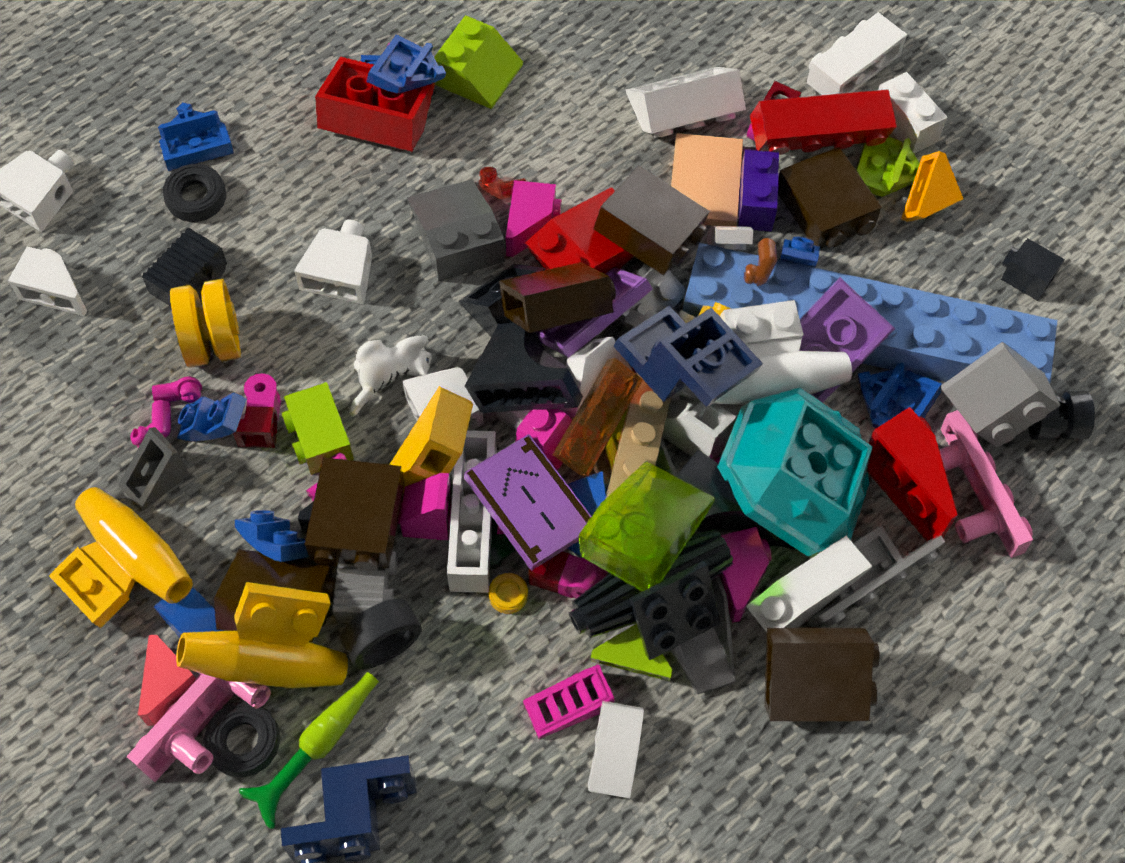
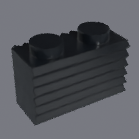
(186, 262)

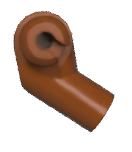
(766, 263)

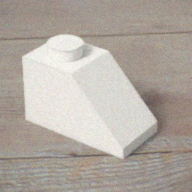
(45, 280)

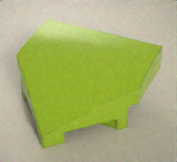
(887, 166)

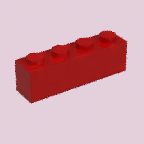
(823, 121)

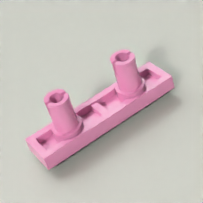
(996, 498)
(176, 731)

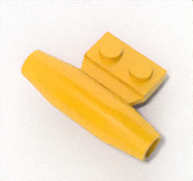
(124, 552)
(269, 642)

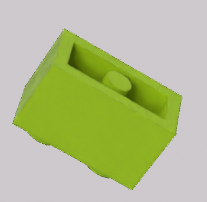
(317, 425)

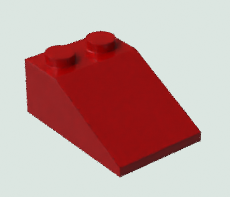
(573, 240)
(912, 473)

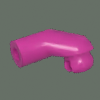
(184, 389)

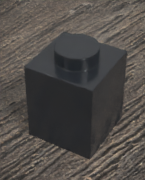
(1031, 268)

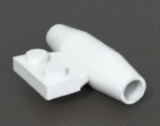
(775, 338)

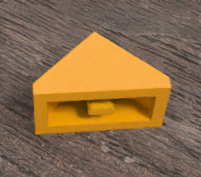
(932, 188)

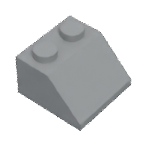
(1001, 394)

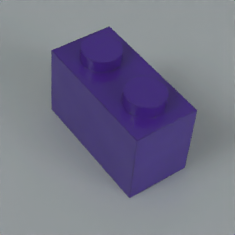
(758, 190)

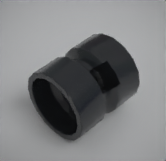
(1071, 419)

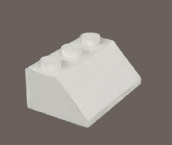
(687, 100)

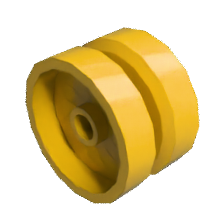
(199, 324)

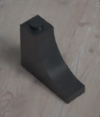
(514, 380)
(725, 512)

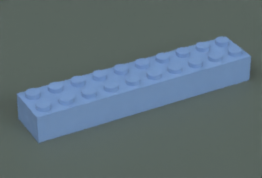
(931, 332)

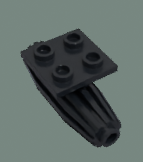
(666, 612)

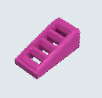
(576, 682)

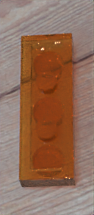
(598, 417)

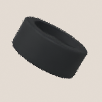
(380, 633)

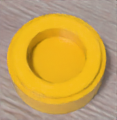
(508, 593)

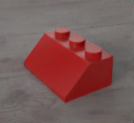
(370, 113)

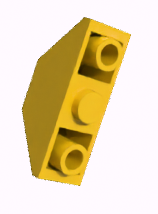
(436, 438)

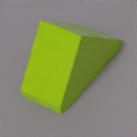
(627, 653)

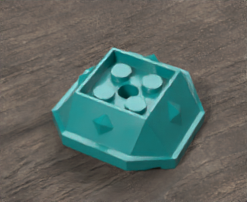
(797, 469)

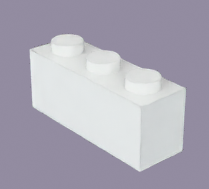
(856, 56)

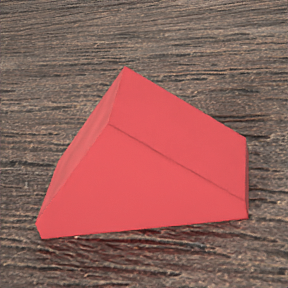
(162, 681)

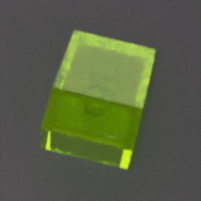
(644, 526)

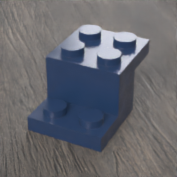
(694, 354)
(350, 810)

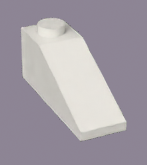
(810, 586)

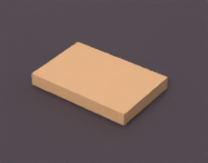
(709, 174)

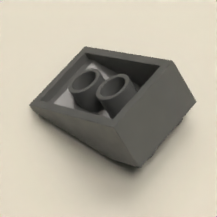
(457, 229)

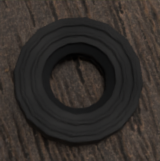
(196, 210)
(255, 760)

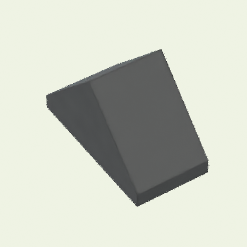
(153, 470)

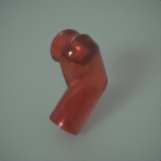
(494, 185)

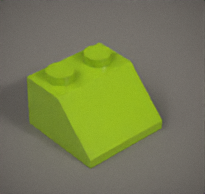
(477, 62)

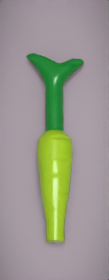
(314, 744)

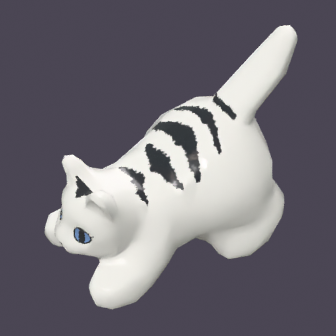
(381, 365)

